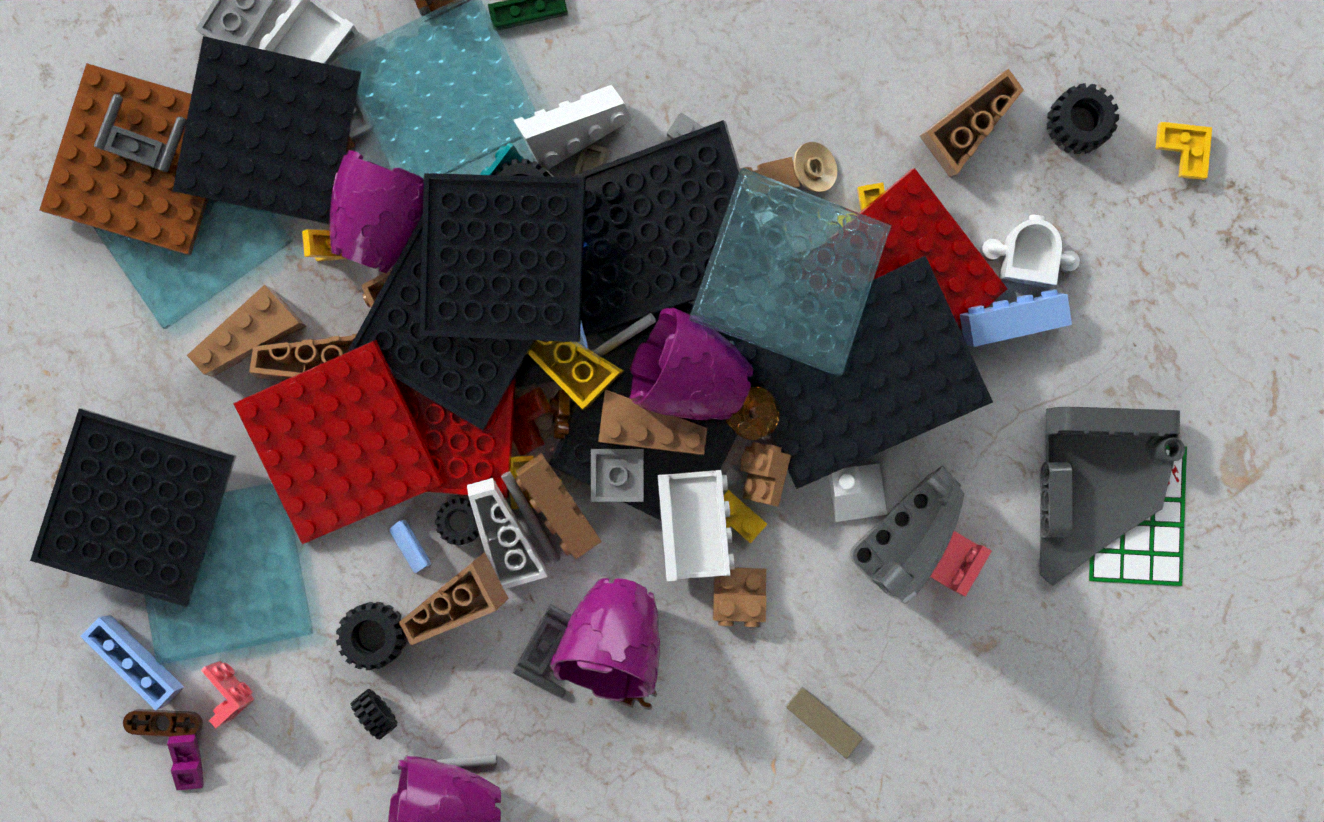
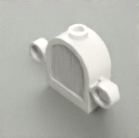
(1031, 254)

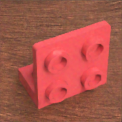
(960, 564)
(236, 693)

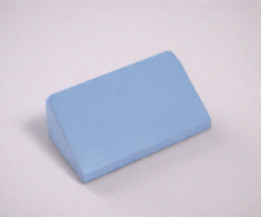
(410, 546)

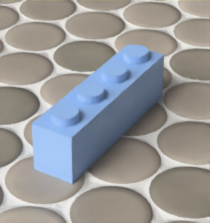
(1016, 318)
(132, 661)

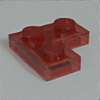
(526, 411)

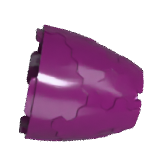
(373, 211)
(689, 371)
(612, 642)
(442, 794)

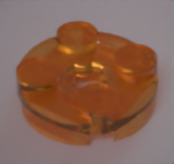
(765, 409)

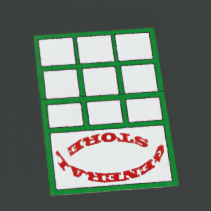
(1154, 547)

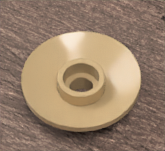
(815, 167)

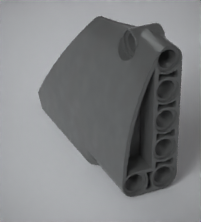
(1101, 479)
(918, 545)

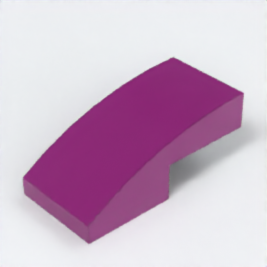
(187, 763)

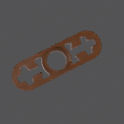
(144, 715)

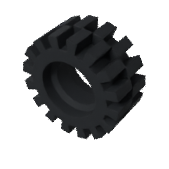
(443, 522)
(374, 714)

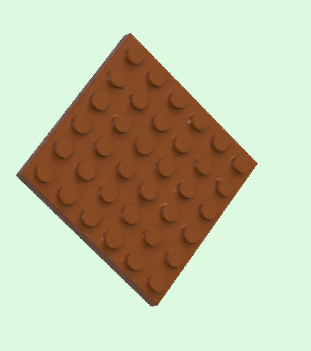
(115, 191)

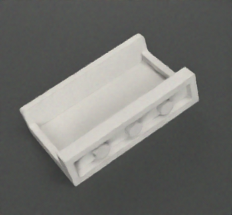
(310, 33)
(695, 525)

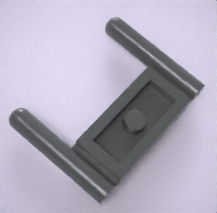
(135, 146)
(541, 650)

